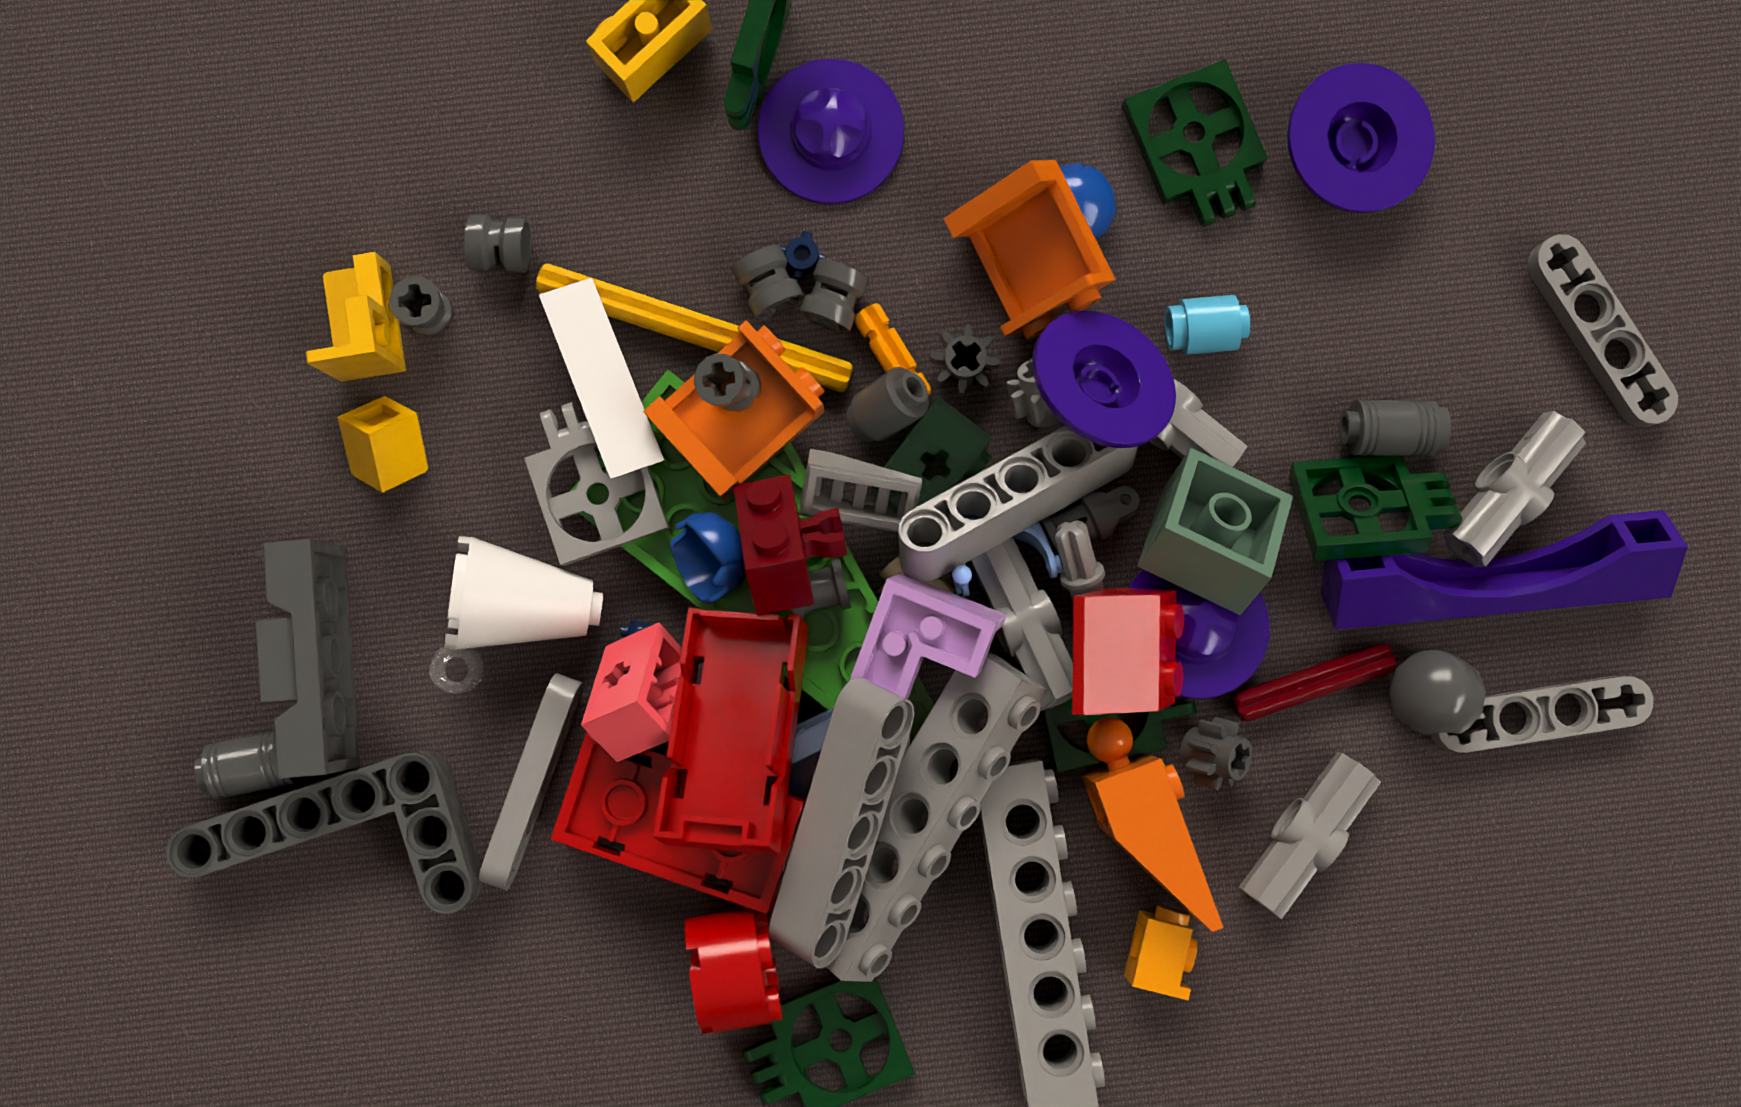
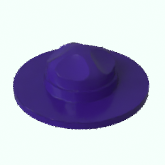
(831, 131)
(1361, 138)
(1104, 379)
(1216, 644)

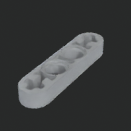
(1611, 325)
(1541, 718)
(531, 781)

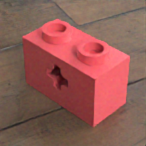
(634, 693)

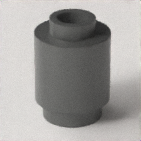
(888, 405)

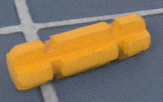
(885, 342)

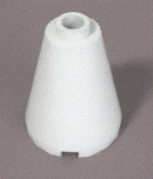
(515, 599)

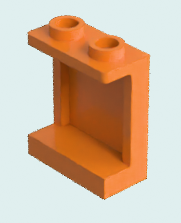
(1034, 247)
(735, 445)

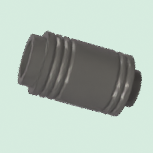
(1395, 428)
(239, 766)

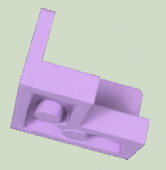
(922, 622)

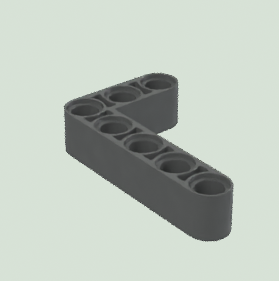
(339, 810)

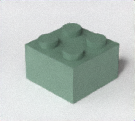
(1216, 532)

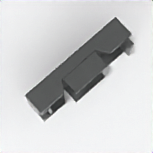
(309, 657)

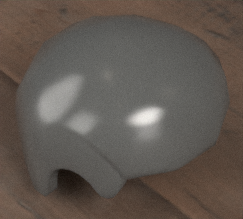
(1436, 693)

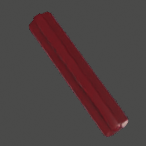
(1314, 682)

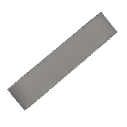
(1002, 510)
(841, 821)

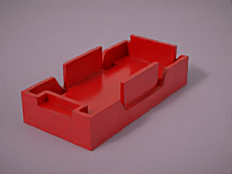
(733, 732)
(622, 805)

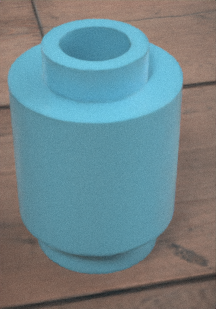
(1206, 324)

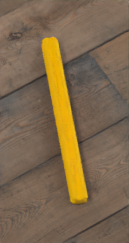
(692, 326)

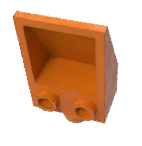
(1141, 814)

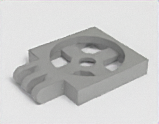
(579, 443)

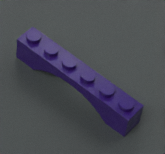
(1606, 563)

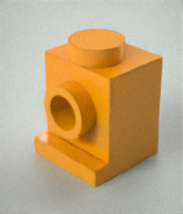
(1162, 952)

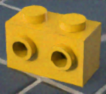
(647, 41)

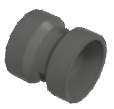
(497, 243)
(767, 282)
(834, 295)

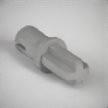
(1081, 570)

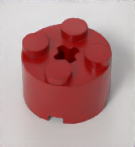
(732, 970)

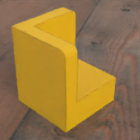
(383, 443)

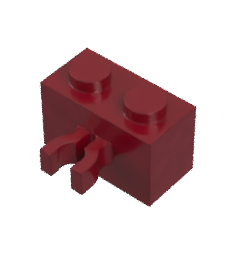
(780, 543)

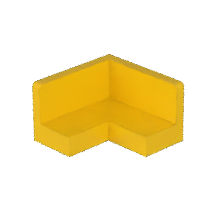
(361, 322)

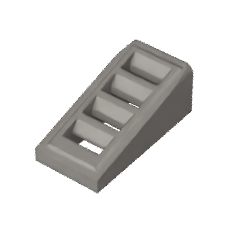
(845, 469)

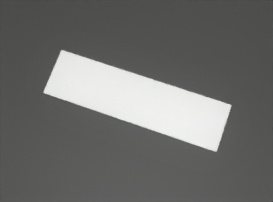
(601, 378)

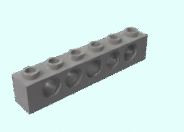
(952, 805)
(1044, 1080)

